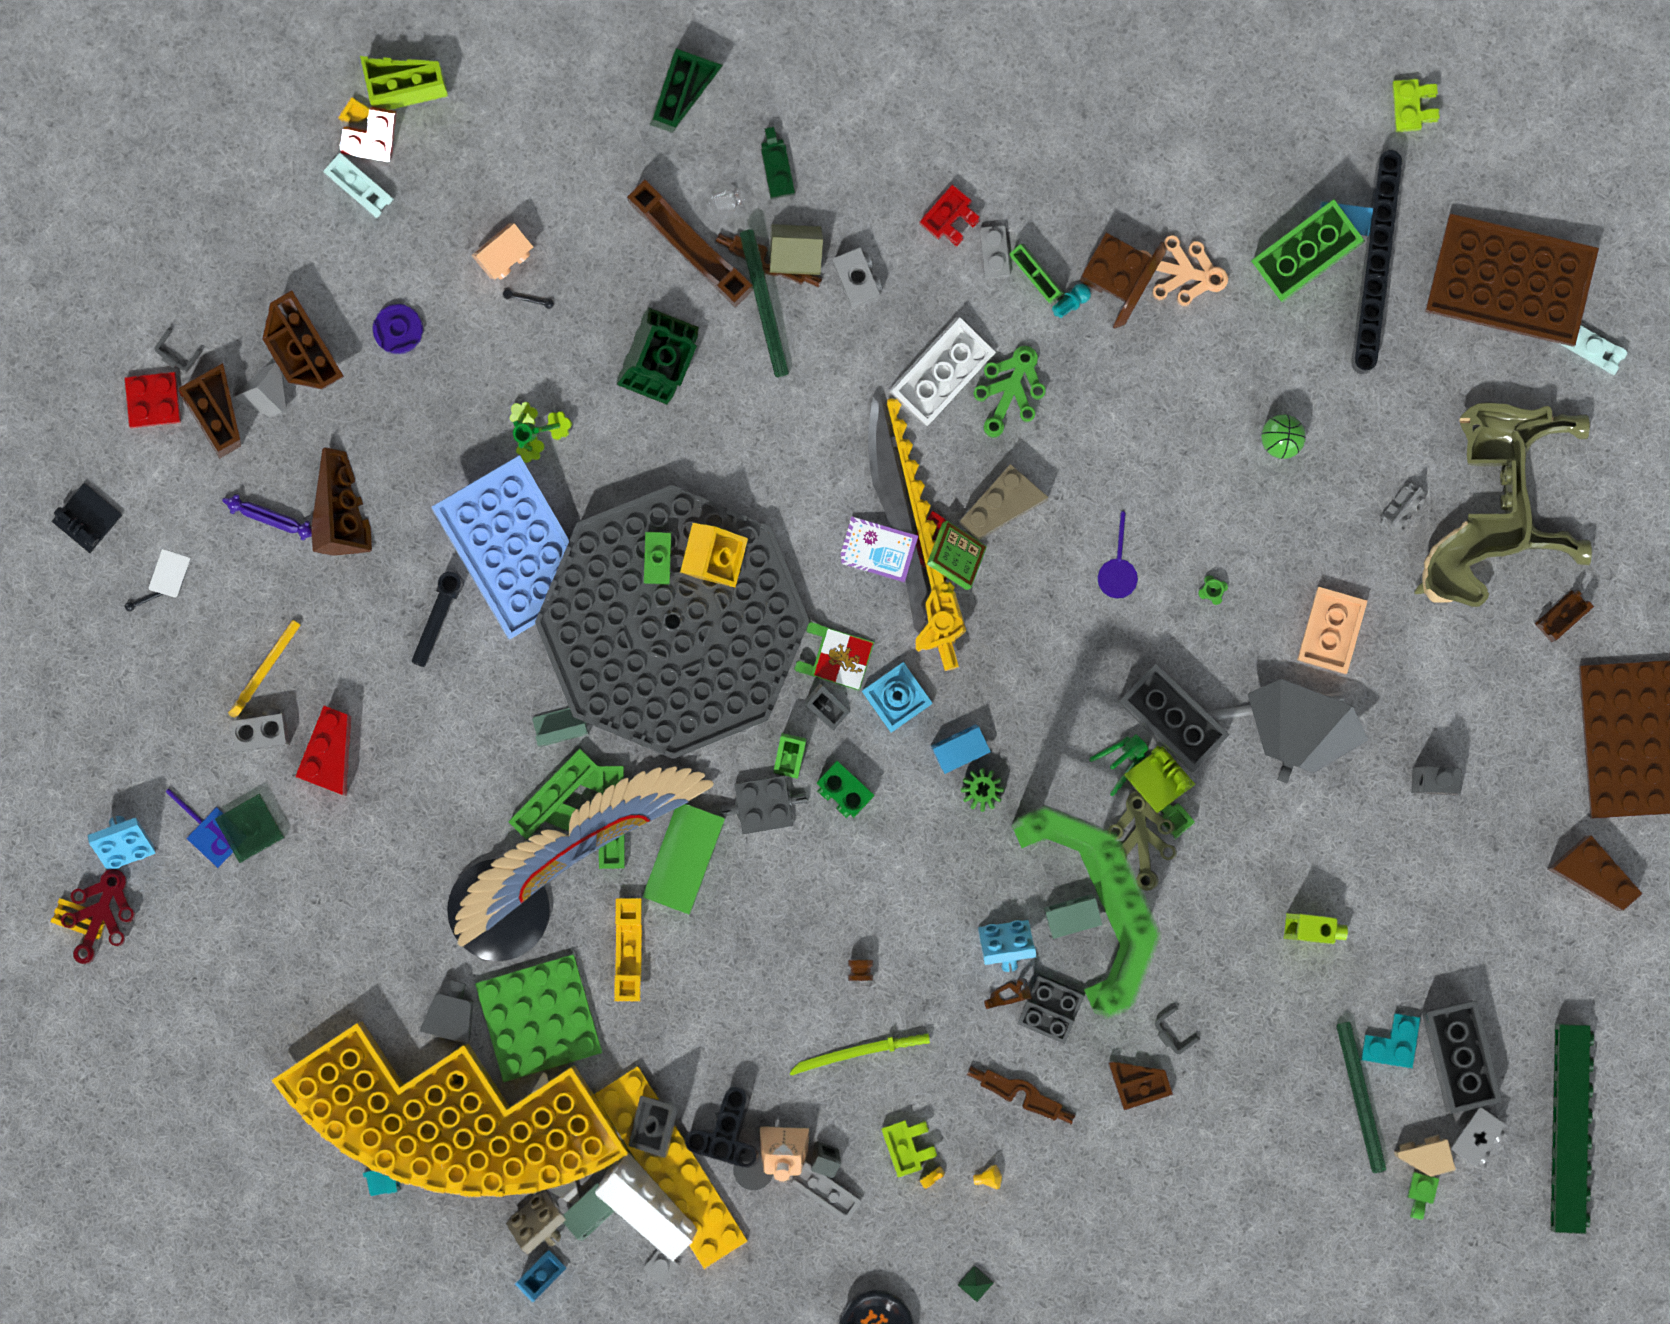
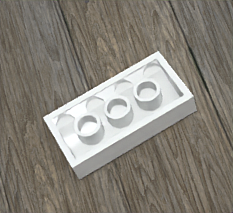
(942, 371)

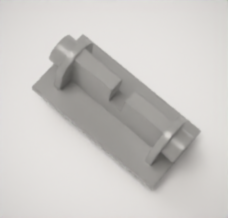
(1397, 519)

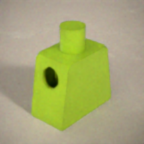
(1307, 928)

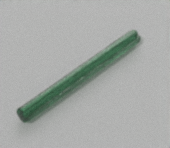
(764, 303)
(1361, 1097)

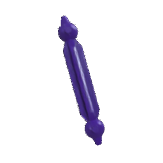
(268, 516)

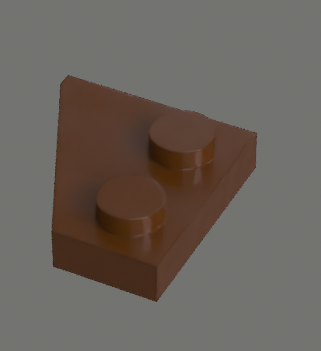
(1139, 1084)

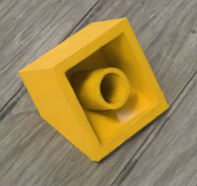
(714, 554)

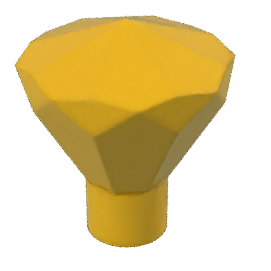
(990, 1177)

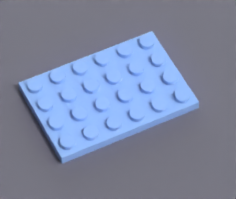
(506, 541)

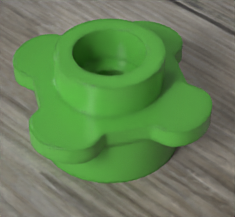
(1220, 587)

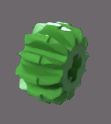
(990, 792)

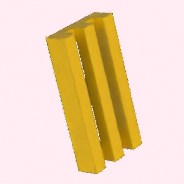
(58, 911)

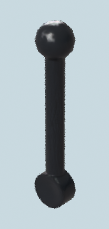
(507, 294)
(129, 606)

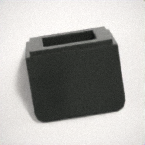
(825, 1160)

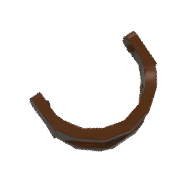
(995, 1000)

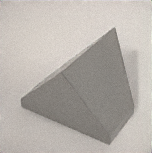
(265, 392)

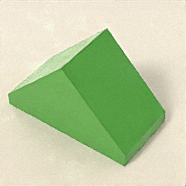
(789, 755)

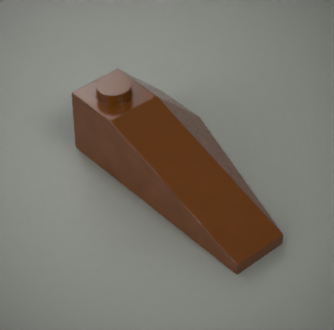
(336, 516)

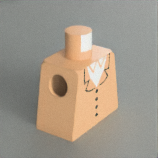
(783, 1150)

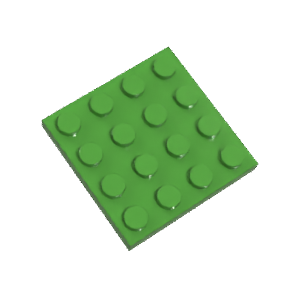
(538, 1018)

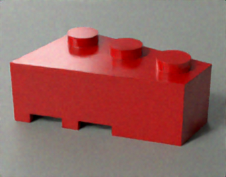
(328, 752)

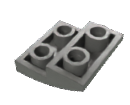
(1051, 1008)

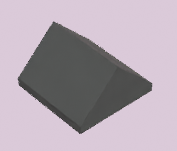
(653, 1126)

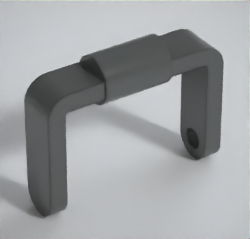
(170, 359)
(1166, 1037)

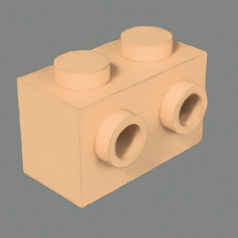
(503, 251)

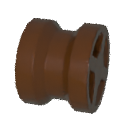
(860, 970)

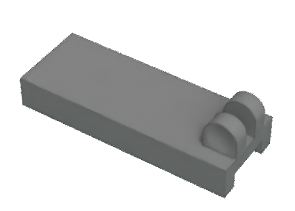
(826, 1192)

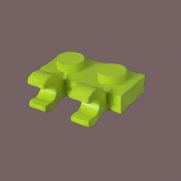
(1407, 105)
(902, 1148)

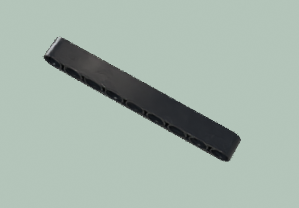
(1379, 250)

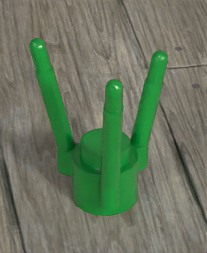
(1134, 748)

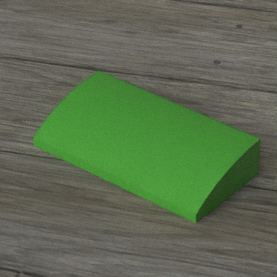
(683, 858)

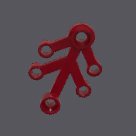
(100, 912)

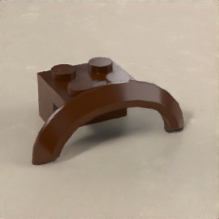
(1121, 272)

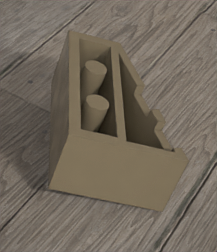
(1002, 503)

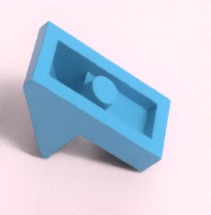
(540, 1276)

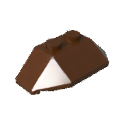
(298, 345)

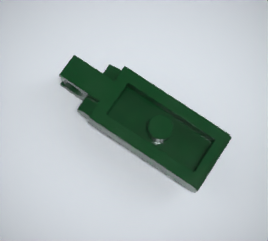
(776, 166)

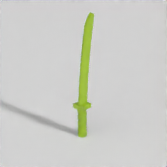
(890, 1044)

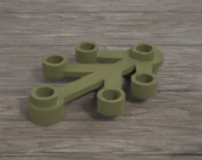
(1142, 836)

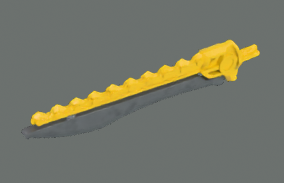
(942, 606)

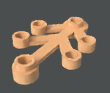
(1186, 272)

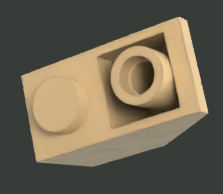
(1430, 1157)

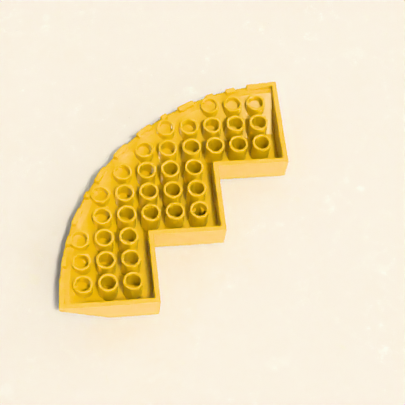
(445, 1132)

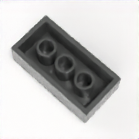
(1173, 718)
(1461, 1056)

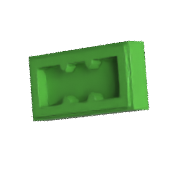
(657, 558)

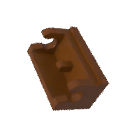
(1563, 615)

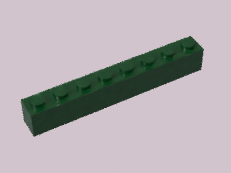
(1570, 1129)

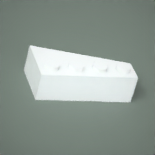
(646, 1206)

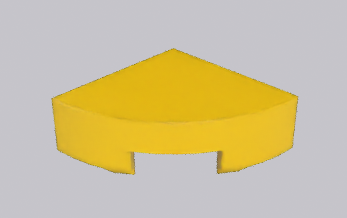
(354, 112)
(929, 1179)

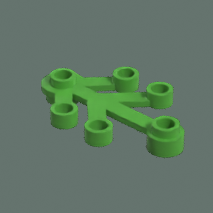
(1011, 387)

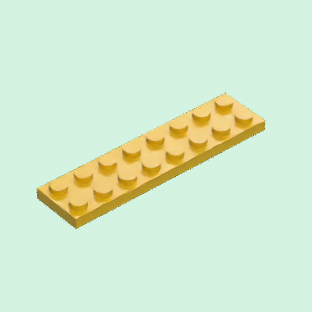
(676, 1174)

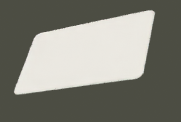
(169, 573)

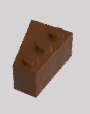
(213, 410)
(1596, 873)

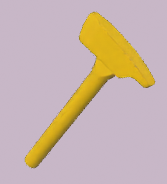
(263, 670)

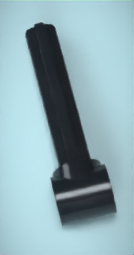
(436, 618)

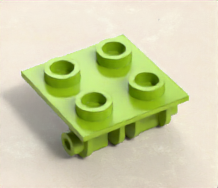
(1159, 779)

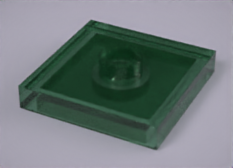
(250, 828)

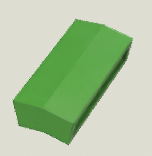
(1040, 270)

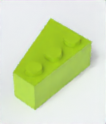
(402, 83)

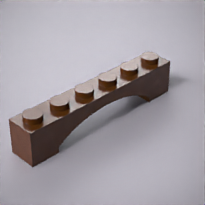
(689, 244)

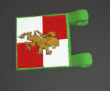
(839, 658)

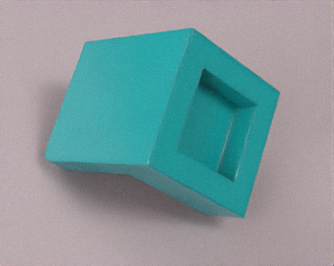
(380, 1183)

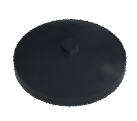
(511, 935)

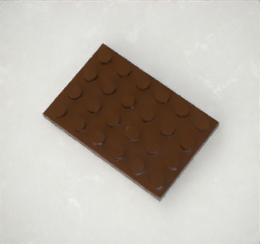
(1512, 280)
(1627, 738)

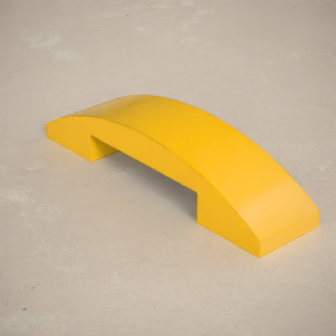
(628, 949)

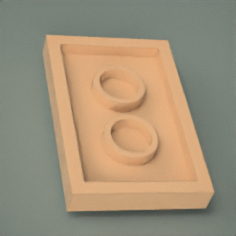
(1332, 630)

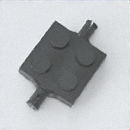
(763, 804)

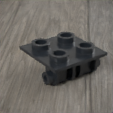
(86, 518)

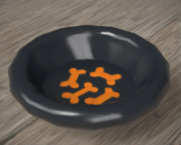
(876, 1308)

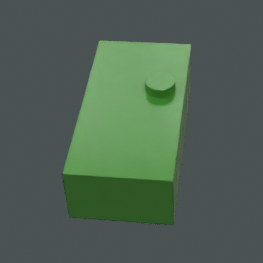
(1308, 251)

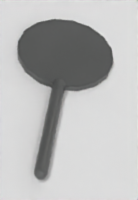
(749, 1178)

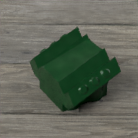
(658, 356)

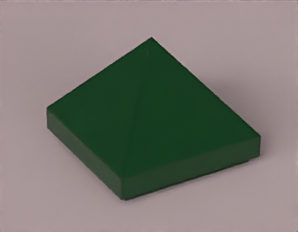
(975, 1284)

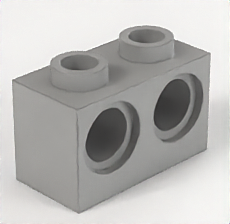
(260, 737)

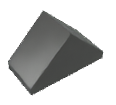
(826, 707)

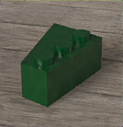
(682, 87)

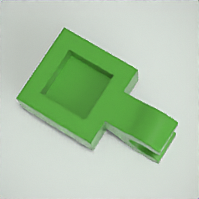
(1422, 1190)

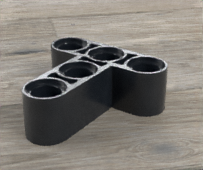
(730, 1137)

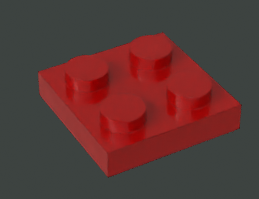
(152, 400)

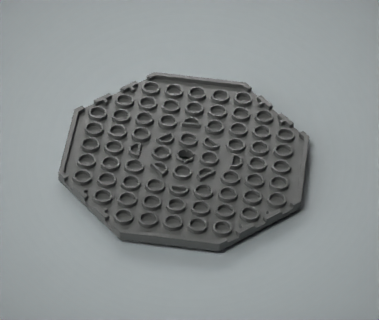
(660, 682)

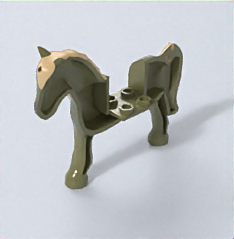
(1499, 441)

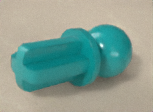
(1071, 300)

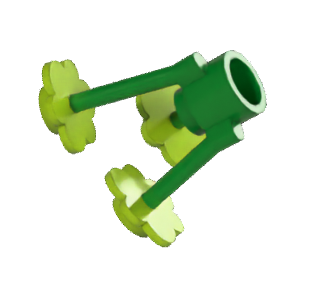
(526, 433)

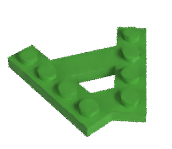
(549, 807)

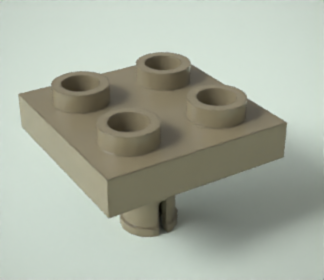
(536, 1222)

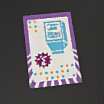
(878, 549)

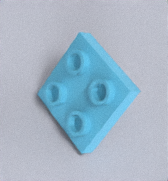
(897, 697)
(121, 843)
(1007, 943)

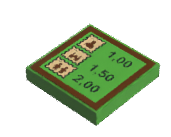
(956, 555)

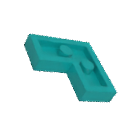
(1398, 1049)

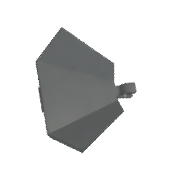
(1303, 726)

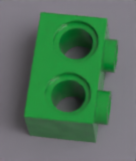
(849, 785)

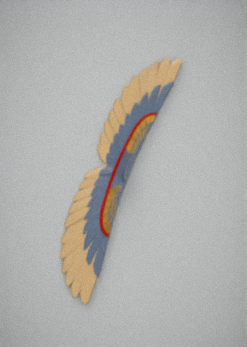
(550, 854)

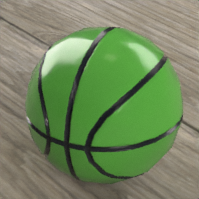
(1283, 436)

